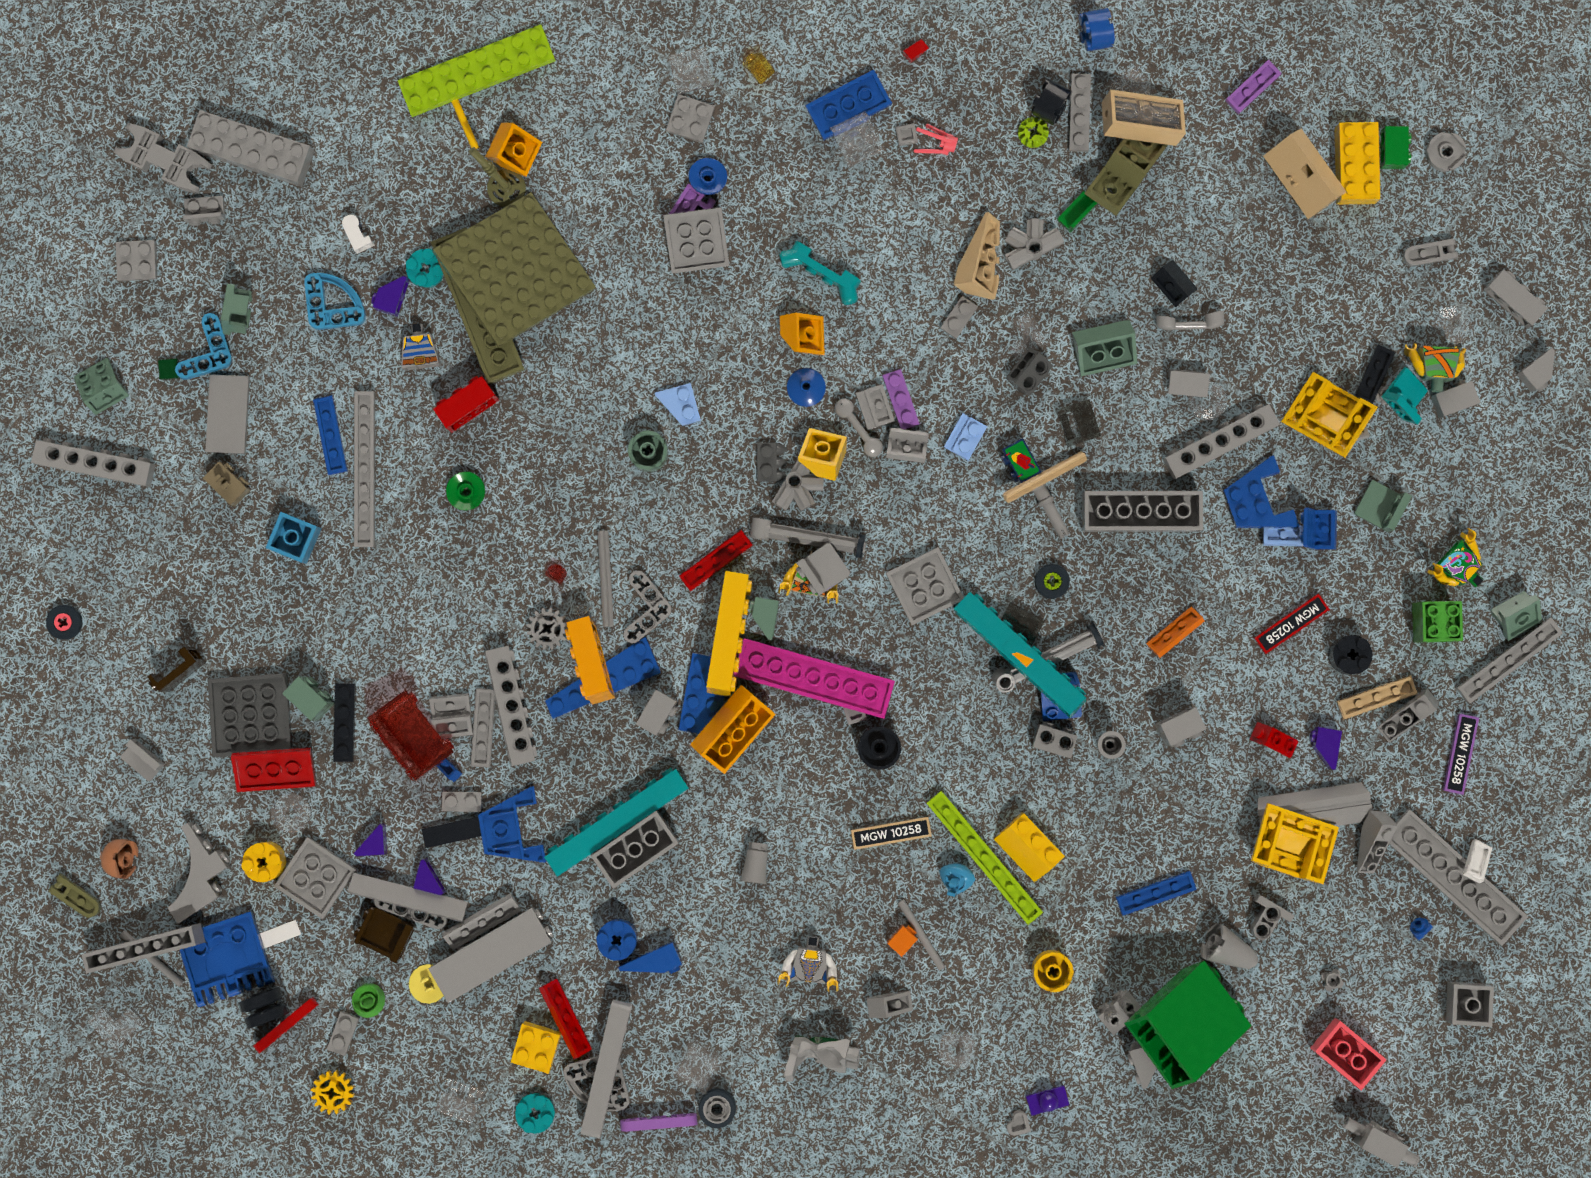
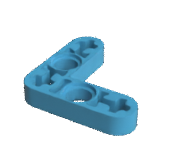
(216, 351)

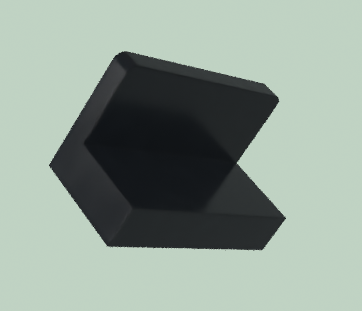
(1174, 283)

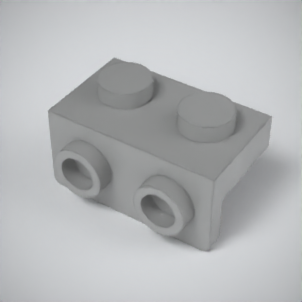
(907, 445)

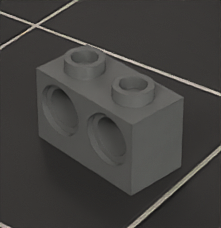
(1028, 371)

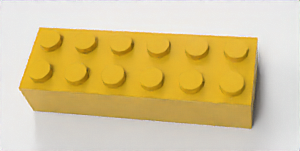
(727, 634)

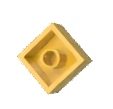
(536, 1047)

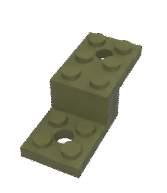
(1124, 173)

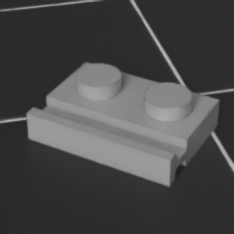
(875, 407)

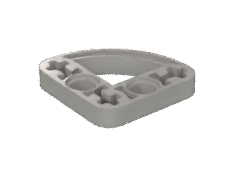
(582, 1096)

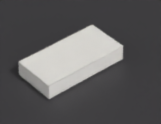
(1477, 861)

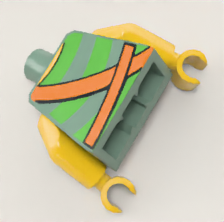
(1436, 363)

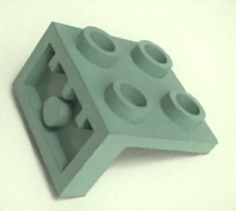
(100, 387)
(1382, 506)

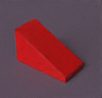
(915, 50)

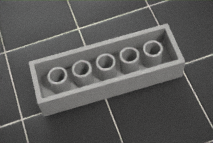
(250, 148)
(1142, 511)

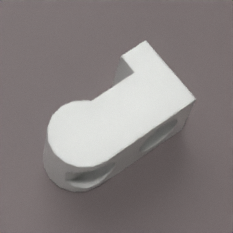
(355, 235)

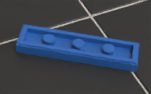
(330, 435)
(1156, 893)

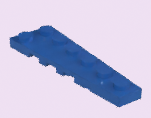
(624, 670)

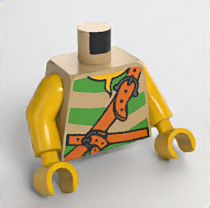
(793, 582)

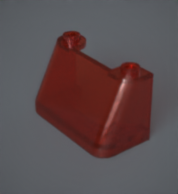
(409, 736)

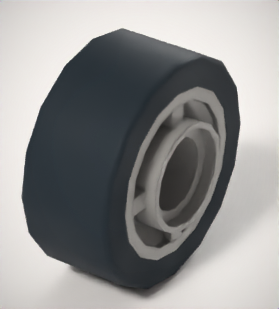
(714, 1119)

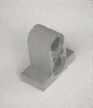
(1262, 919)

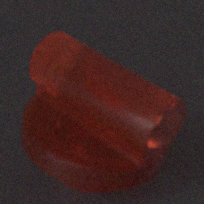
(556, 573)

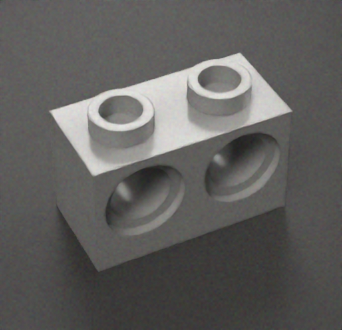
(1053, 744)

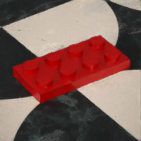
(273, 769)

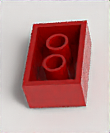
(465, 403)

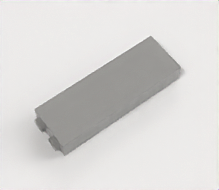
(491, 954)

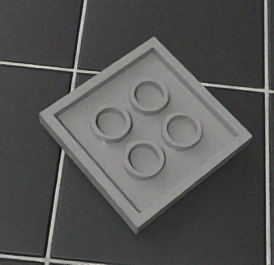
(696, 240)
(924, 586)
(315, 877)

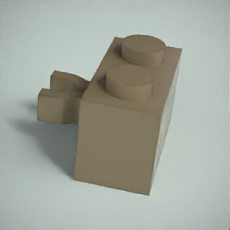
(227, 484)

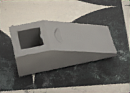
(1409, 715)
(1374, 839)

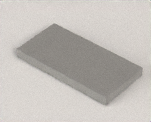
(227, 414)

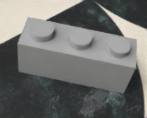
(1516, 298)

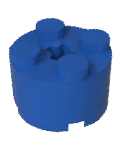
(1096, 29)
(613, 950)

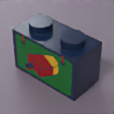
(1020, 461)

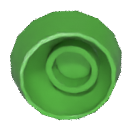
(366, 1006)

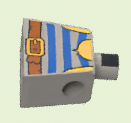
(419, 350)

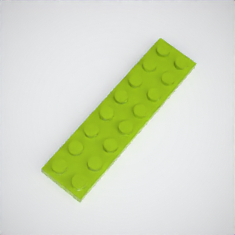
(476, 70)

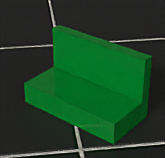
(1077, 212)

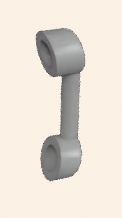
(1212, 321)
(872, 446)

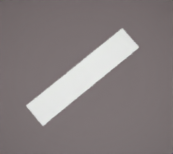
(280, 934)

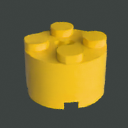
(253, 862)
(1041, 967)

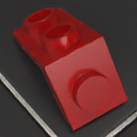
(1274, 739)

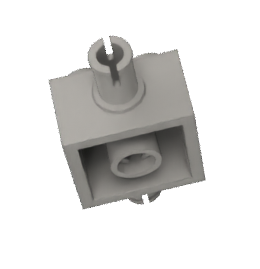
(1384, 1145)

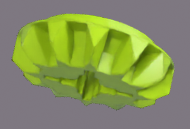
(1036, 140)

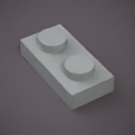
(959, 317)
(462, 801)
(343, 1033)

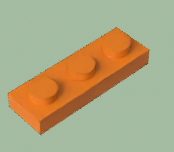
(1175, 632)

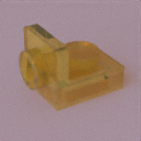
(758, 67)

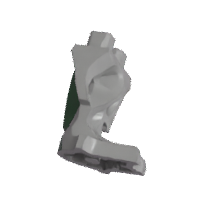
(830, 1052)

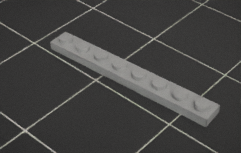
(364, 469)

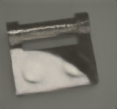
(1084, 420)

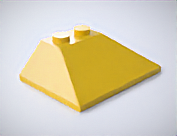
(1329, 415)
(1294, 844)

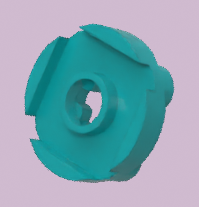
(414, 267)
(545, 1118)

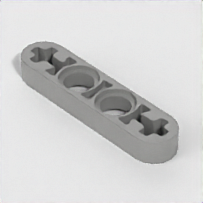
(410, 914)

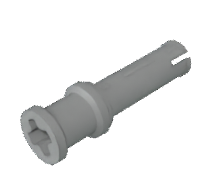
(1046, 501)

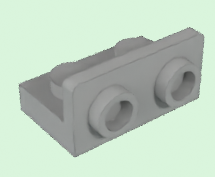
(204, 209)

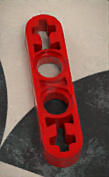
(285, 1025)

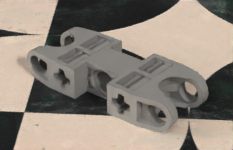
(148, 151)

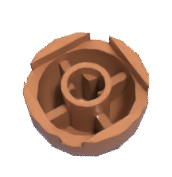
(118, 858)

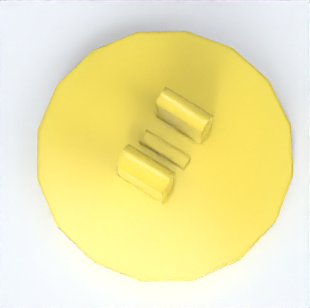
(423, 985)

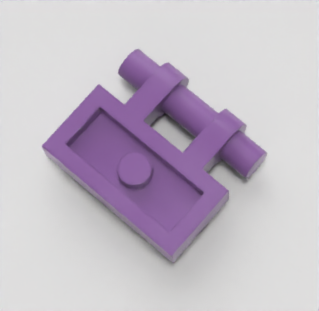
(690, 200)

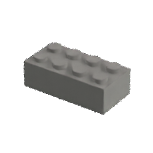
(635, 849)

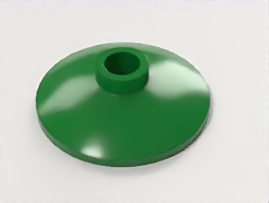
(456, 487)

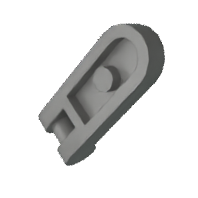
(1430, 253)

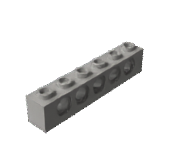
(1266, 419)
(44, 452)
(501, 697)
(143, 948)

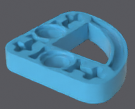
(327, 315)

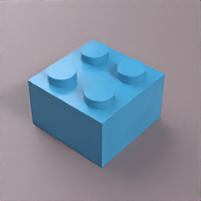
(293, 538)

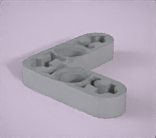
(653, 604)

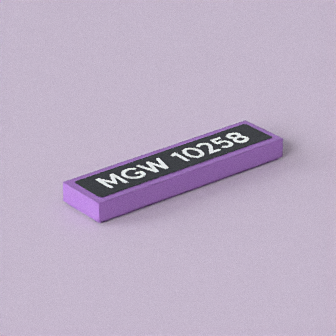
(1460, 754)

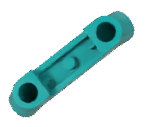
(846, 283)

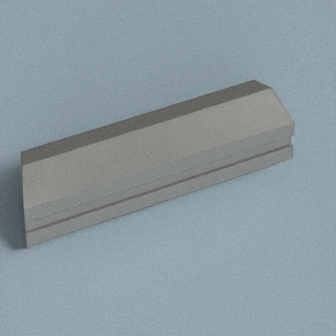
(1331, 805)

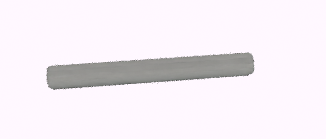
(605, 578)

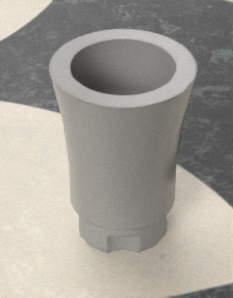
(1117, 748)
(755, 864)

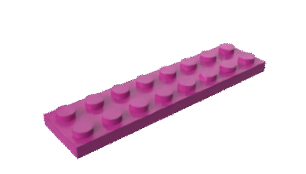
(814, 678)

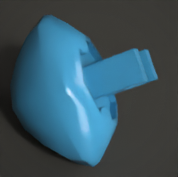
(956, 878)

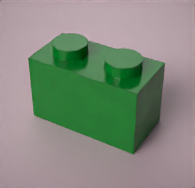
(1395, 147)

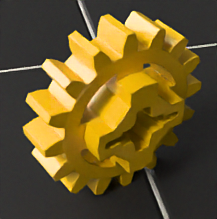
(331, 1100)

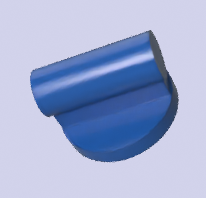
(1420, 928)

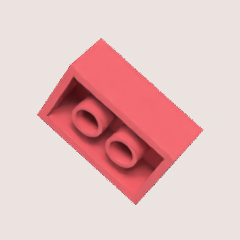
(1348, 1054)

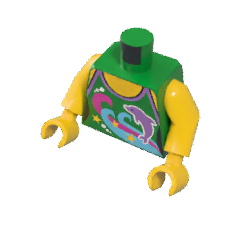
(1460, 563)

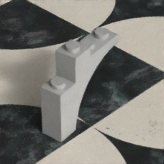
(204, 866)

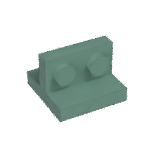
(1518, 614)

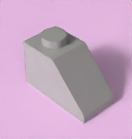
(1538, 371)
(889, 1004)

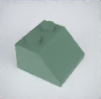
(765, 614)

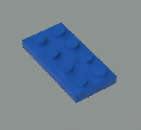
(847, 101)
(698, 705)

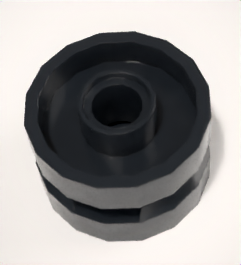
(889, 753)
(263, 1007)

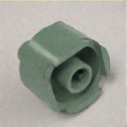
(640, 443)

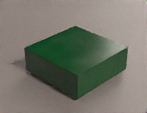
(167, 369)

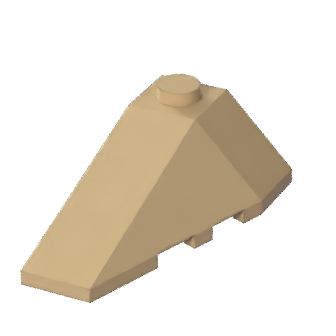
(977, 268)

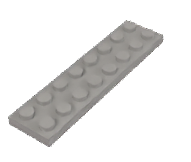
(1445, 869)

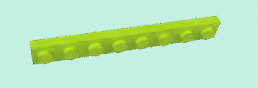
(984, 857)

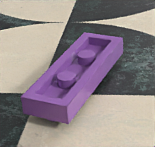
(1253, 87)
(900, 399)

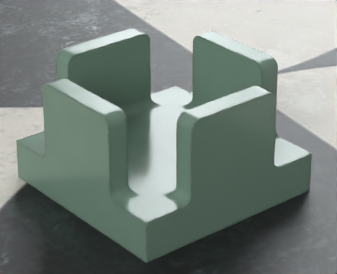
(235, 310)

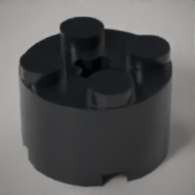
(1051, 102)
(1350, 644)

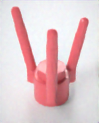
(947, 141)

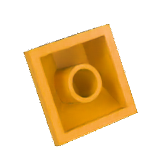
(803, 332)

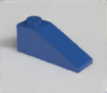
(656, 961)

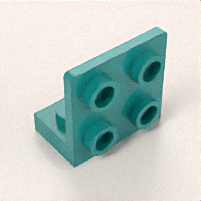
(1405, 395)

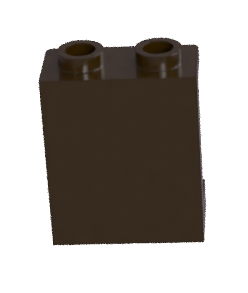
(192, 662)
(384, 933)

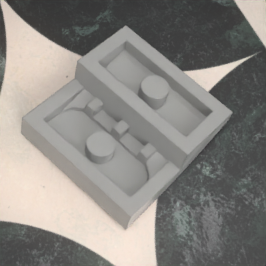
(451, 715)

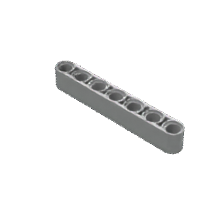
(606, 1069)

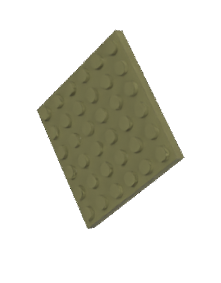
(514, 269)

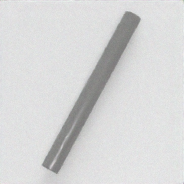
(921, 934)
(157, 963)

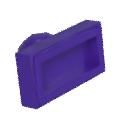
(1047, 1100)

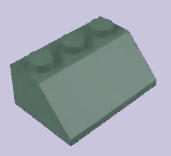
(1105, 347)

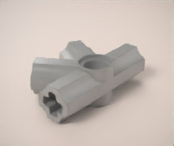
(1033, 237)
(799, 493)

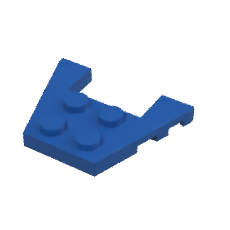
(1250, 503)
(501, 829)

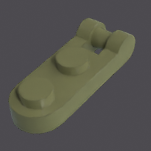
(75, 897)

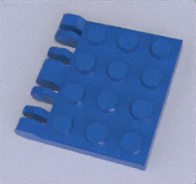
(229, 952)

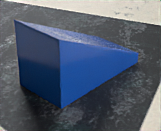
(449, 770)

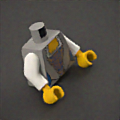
(810, 965)

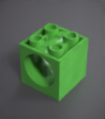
(1437, 621)

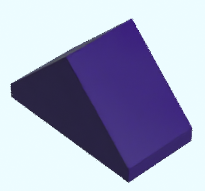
(375, 844)
(427, 880)

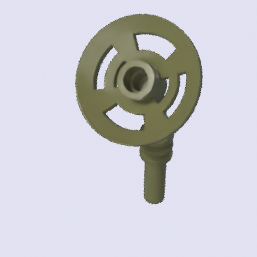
(502, 182)

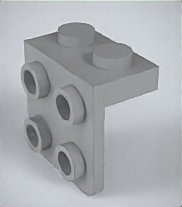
(822, 569)

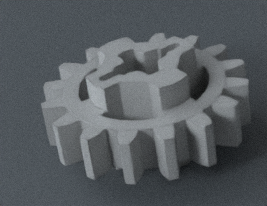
(542, 621)

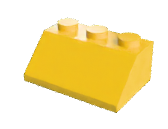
(1029, 847)

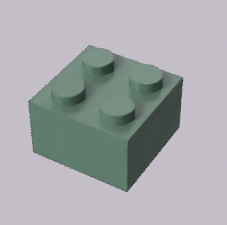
(309, 698)

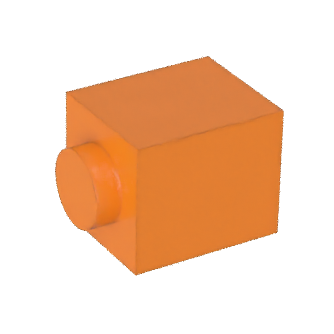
(902, 939)

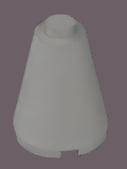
(1227, 948)

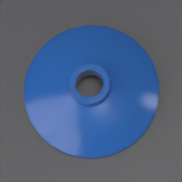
(707, 168)
(806, 397)

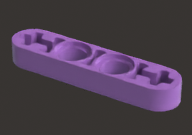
(658, 1122)

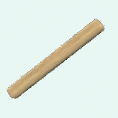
(1044, 477)

